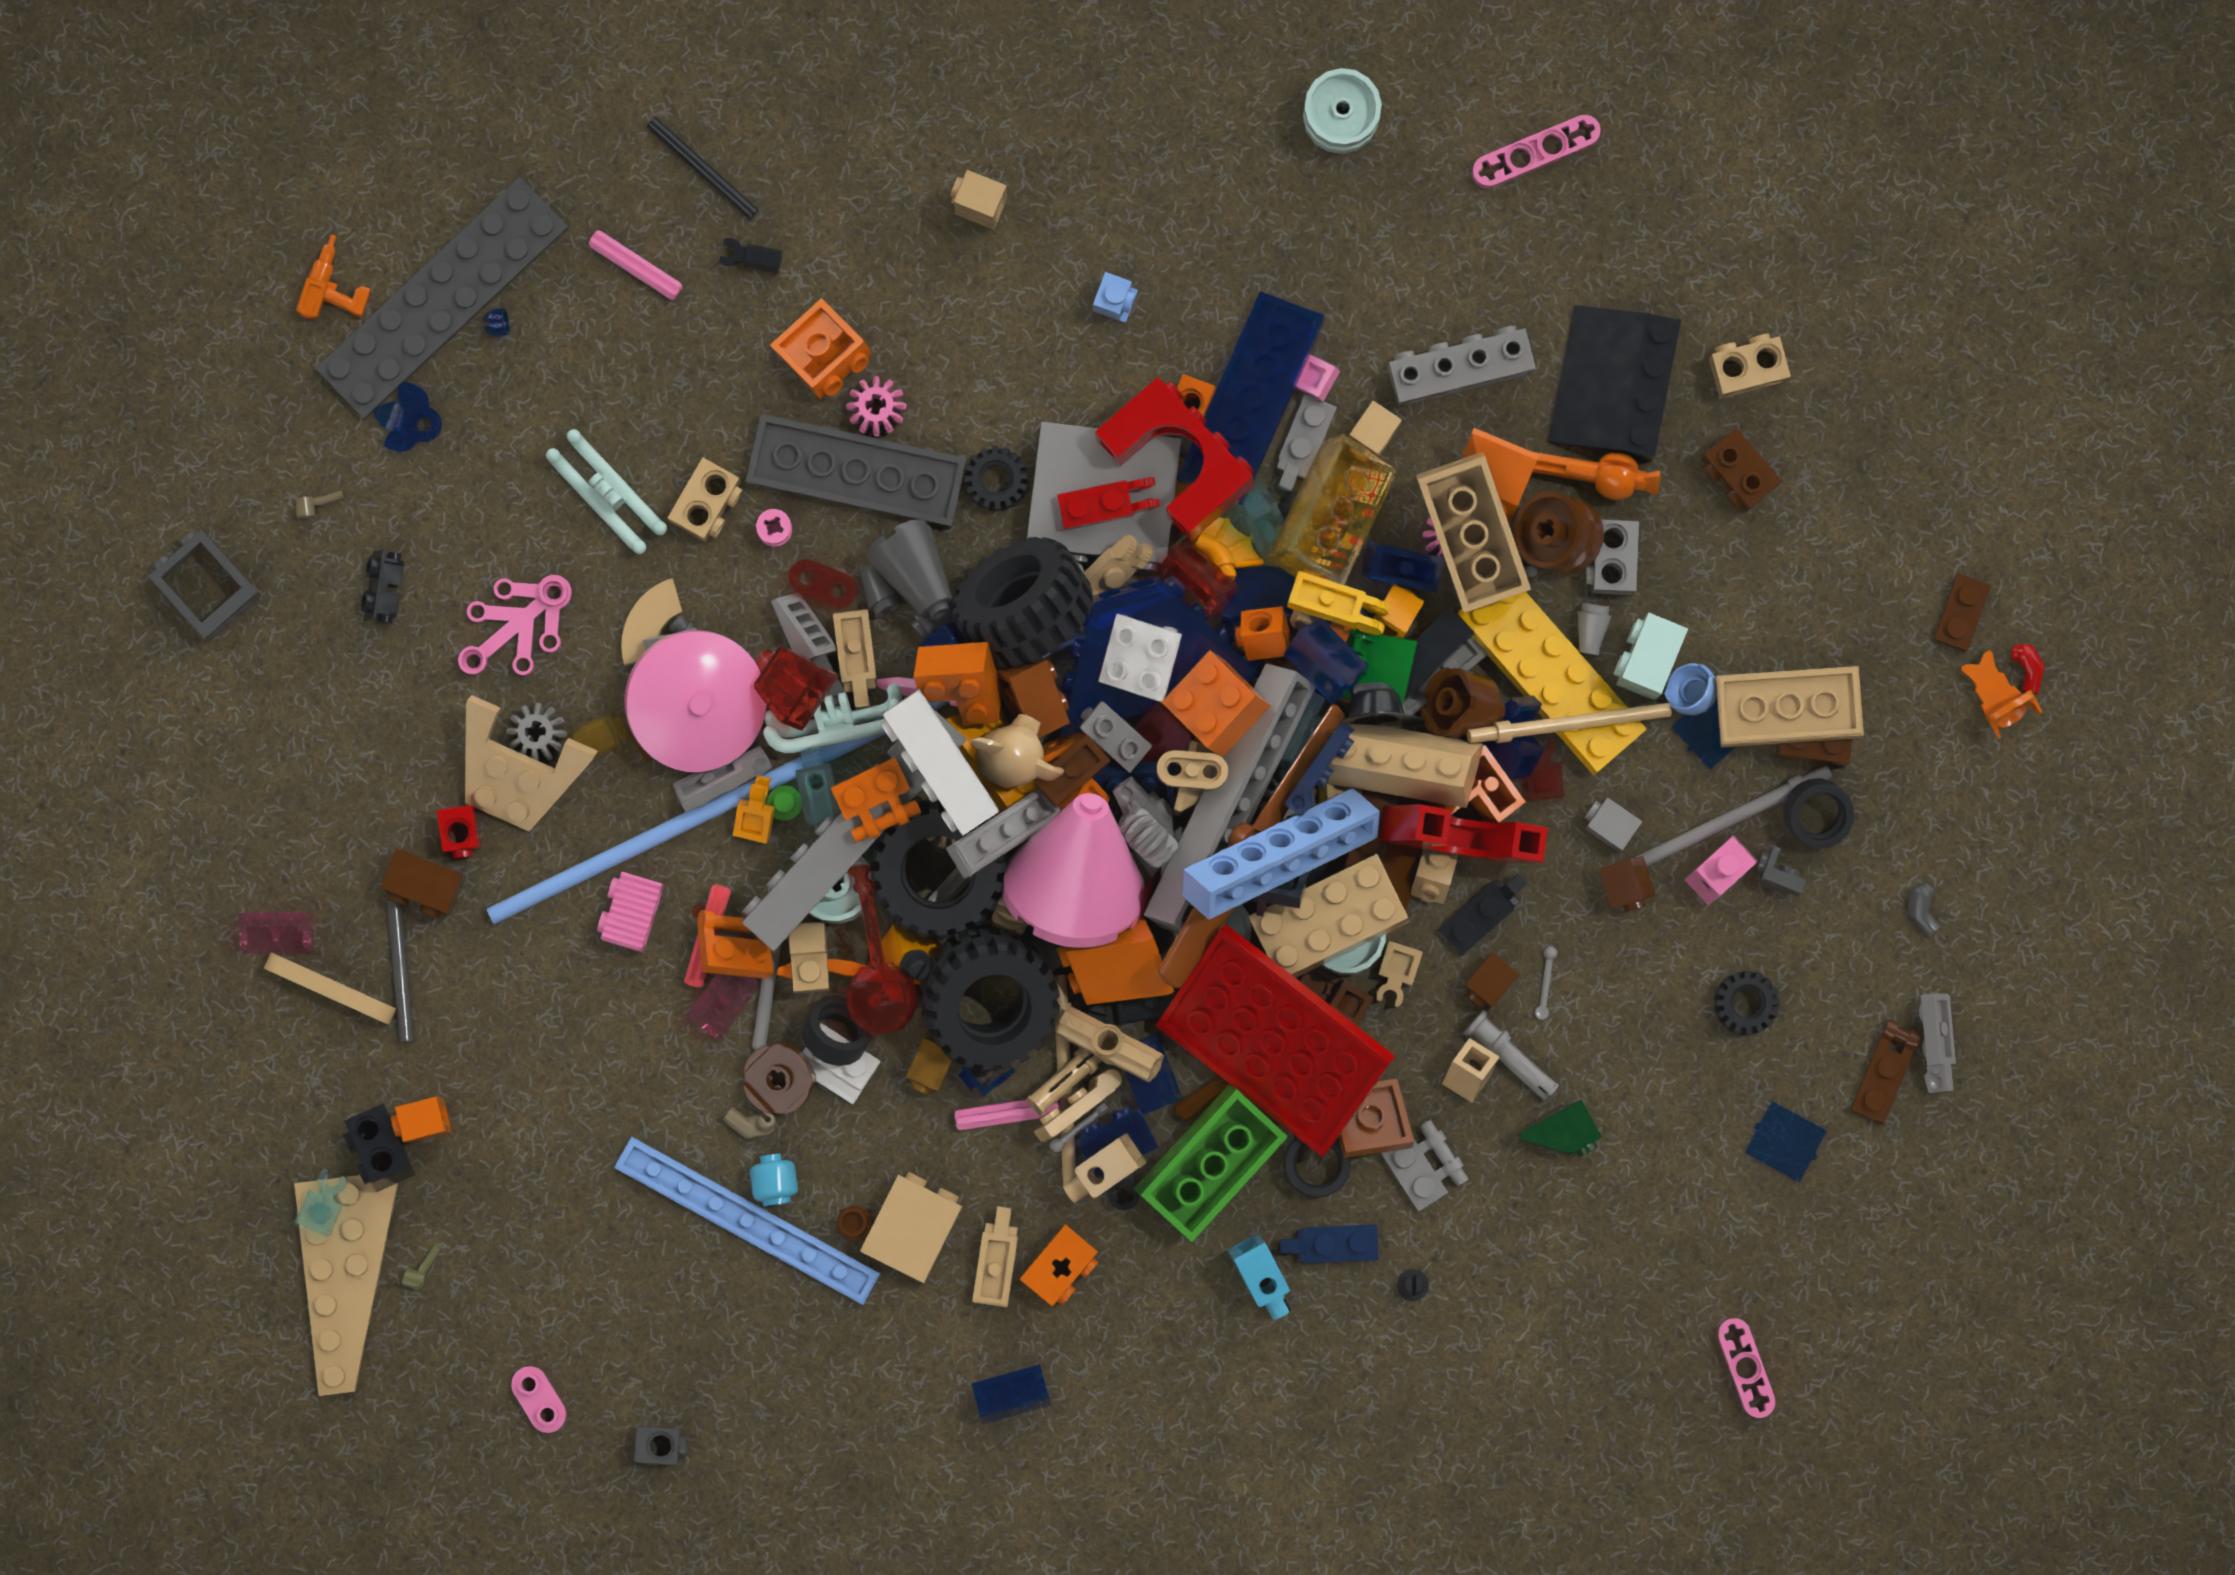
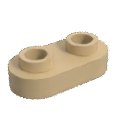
(1192, 770)

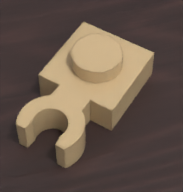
(1400, 967)

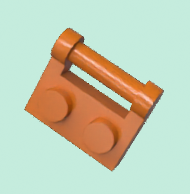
(731, 954)

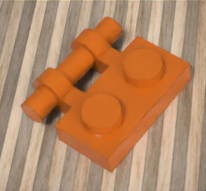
(871, 789)

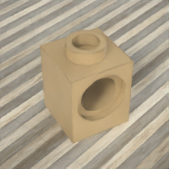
(1375, 428)

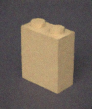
(912, 1227)

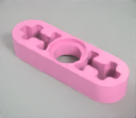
(1747, 1396)

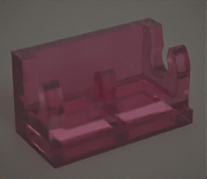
(276, 932)
(722, 1003)

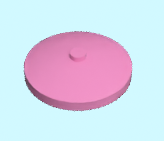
(694, 701)

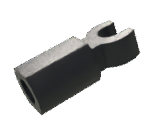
(753, 256)

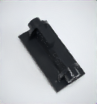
(382, 573)

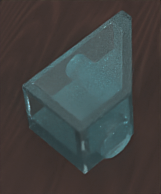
(1261, 520)

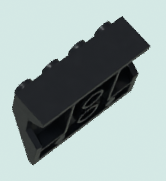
(1614, 381)

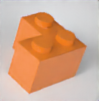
(963, 675)
(1492, 791)

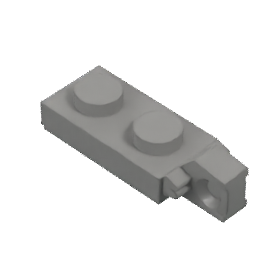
(1304, 440)
(704, 786)
(1938, 1041)

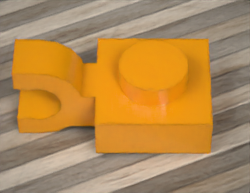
(754, 817)

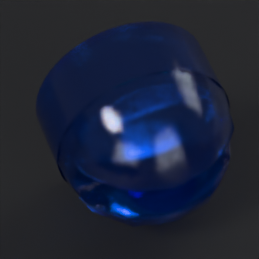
(496, 326)

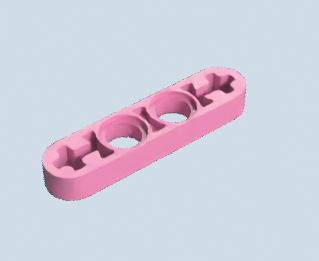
(1537, 154)

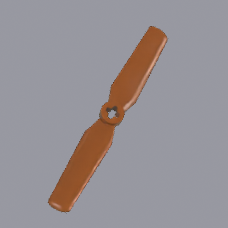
(1199, 931)

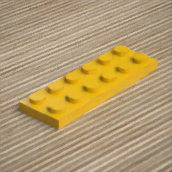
(1550, 668)

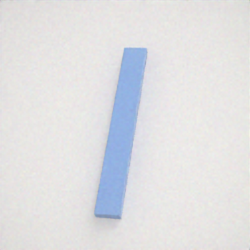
(747, 1220)

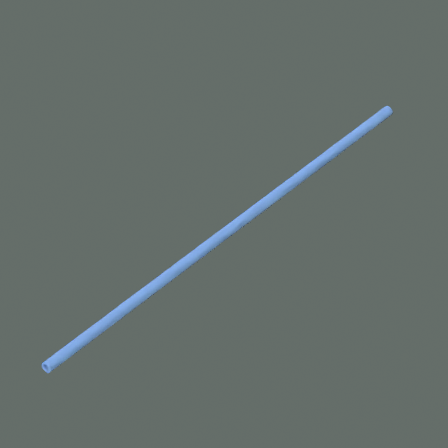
(677, 826)

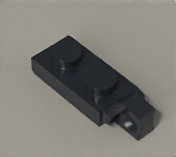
(1482, 914)

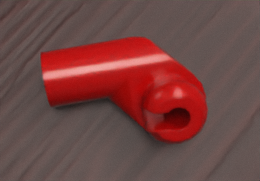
(2033, 665)

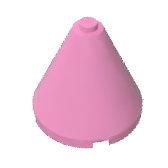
(1076, 878)

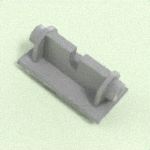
(1114, 735)

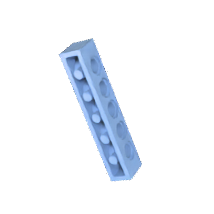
(1280, 853)

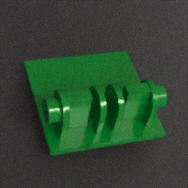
(1387, 657)

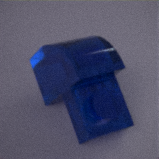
(1522, 753)

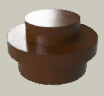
(854, 1223)

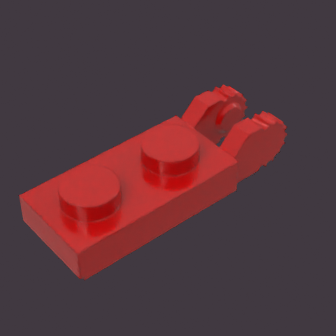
(1104, 503)

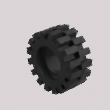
(990, 458)
(1768, 1003)

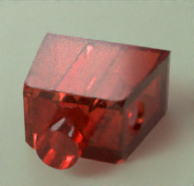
(792, 685)

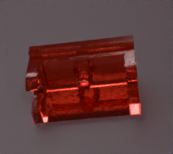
(1199, 576)

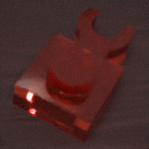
(1546, 777)

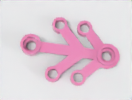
(520, 621)

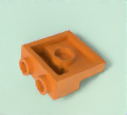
(822, 349)

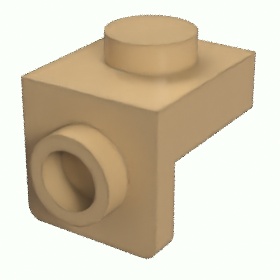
(1434, 876)

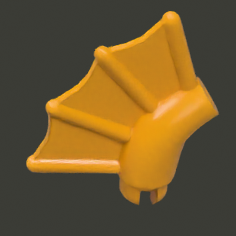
(1227, 547)

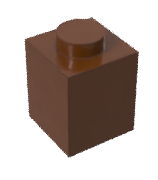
(1627, 883)
(1490, 982)

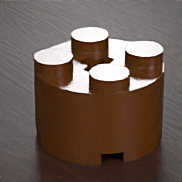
(1460, 702)

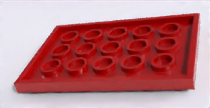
(1275, 1040)

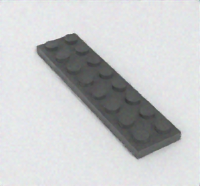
(442, 298)

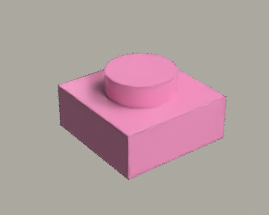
(1317, 378)

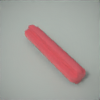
(716, 902)

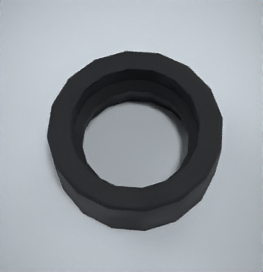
(1837, 830)
(826, 1048)
(1308, 1189)

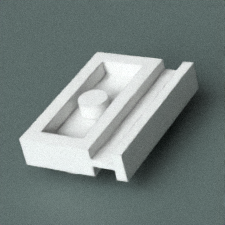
(846, 1079)

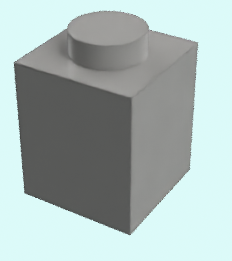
(1611, 824)

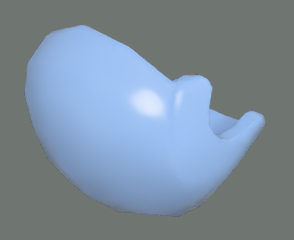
(1691, 689)

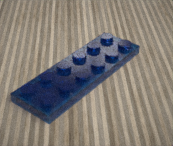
(1258, 382)

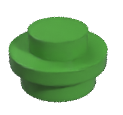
(786, 802)

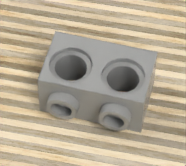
(1622, 558)

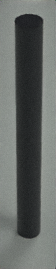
(702, 168)

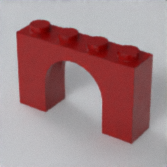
(1161, 412)
(1437, 831)

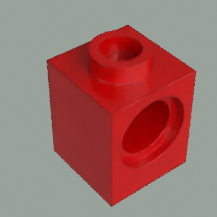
(451, 817)

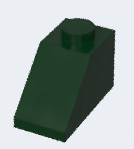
(1565, 1131)

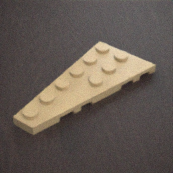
(343, 1278)

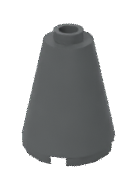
(914, 568)

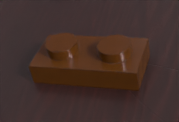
(1962, 612)
(1079, 765)

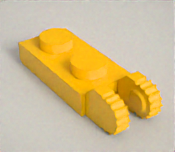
(1336, 603)

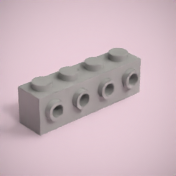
(1462, 366)

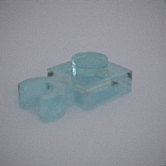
(320, 1209)

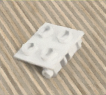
(1140, 657)

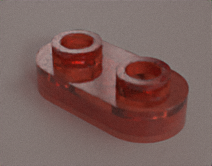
(823, 583)

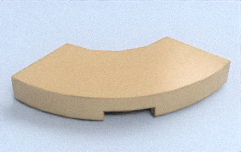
(649, 618)

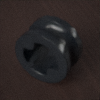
(1113, 1198)

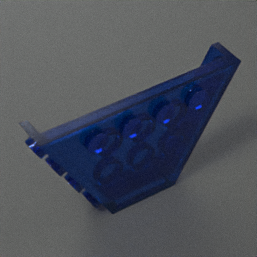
(1156, 604)

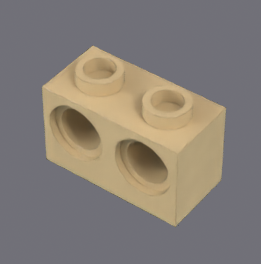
(1752, 374)
(696, 497)

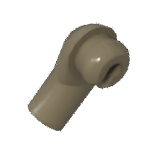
(752, 1126)

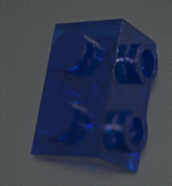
(1125, 1121)

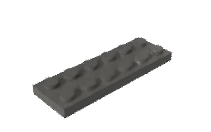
(856, 470)

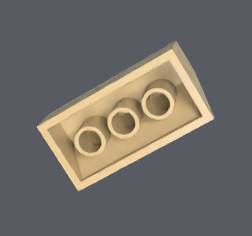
(1408, 764)

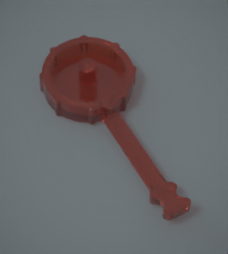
(879, 994)

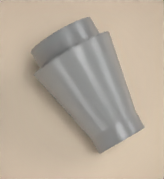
(1592, 626)

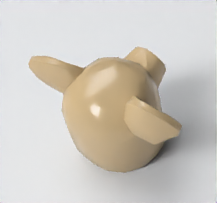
(1013, 754)

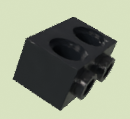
(382, 1146)

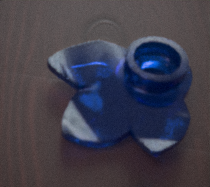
(403, 418)

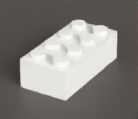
(940, 763)

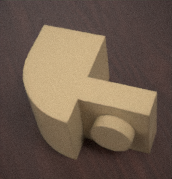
(809, 957)

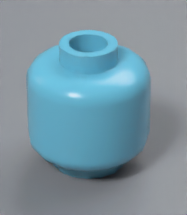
(773, 1180)

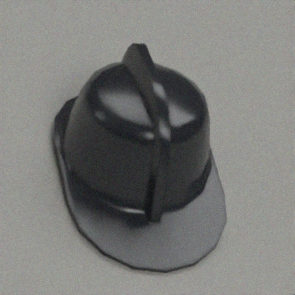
(1378, 705)

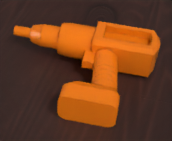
(319, 289)

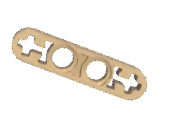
(329, 988)

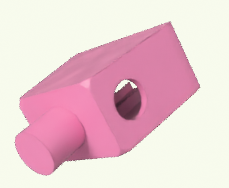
(1721, 870)

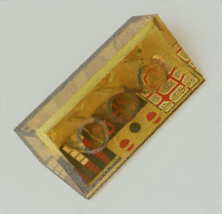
(1333, 511)

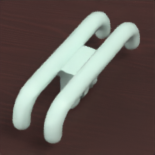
(606, 492)
(833, 724)

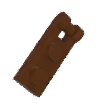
(1885, 1072)

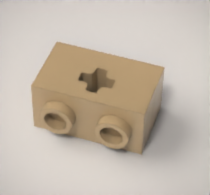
(979, 199)

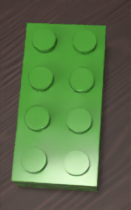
(1210, 1162)

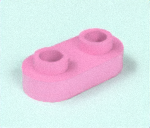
(538, 1399)

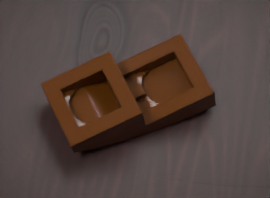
(1338, 993)

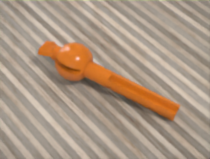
(1613, 476)

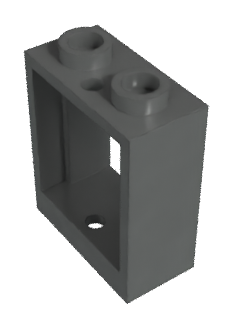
(228, 610)

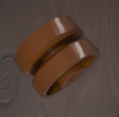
(1558, 532)

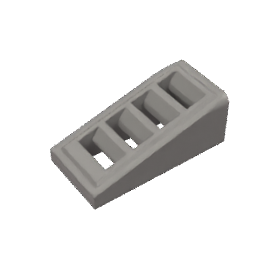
(807, 636)

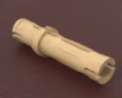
(1043, 1099)

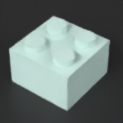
(1651, 656)

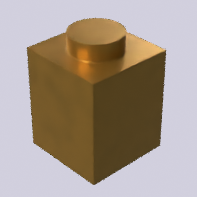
(929, 1068)

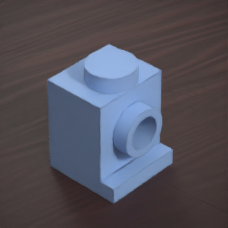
(1114, 297)

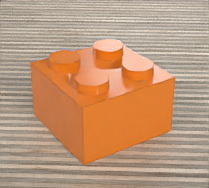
(1216, 703)

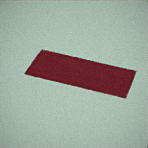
(1149, 890)

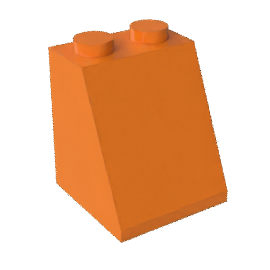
(1117, 969)

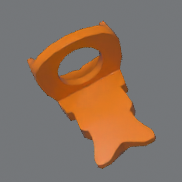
(2000, 701)

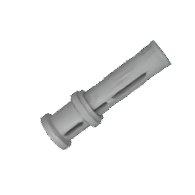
(1498, 1042)

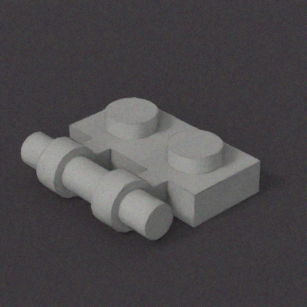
(1415, 1172)

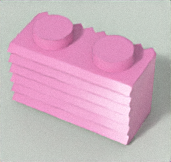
(631, 911)

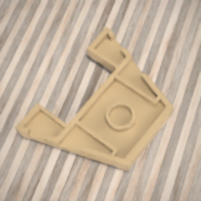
(508, 781)

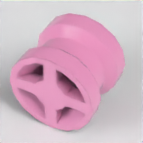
(778, 531)

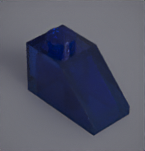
(1402, 566)

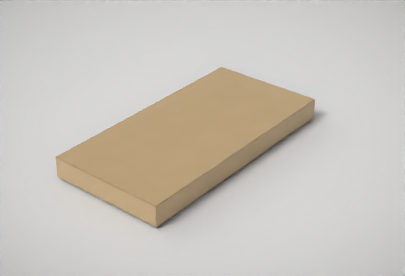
(1789, 706)

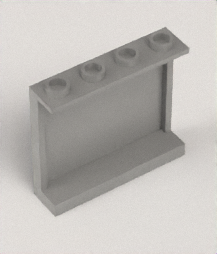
(1074, 461)

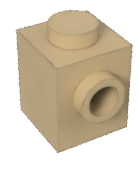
(1470, 1070)

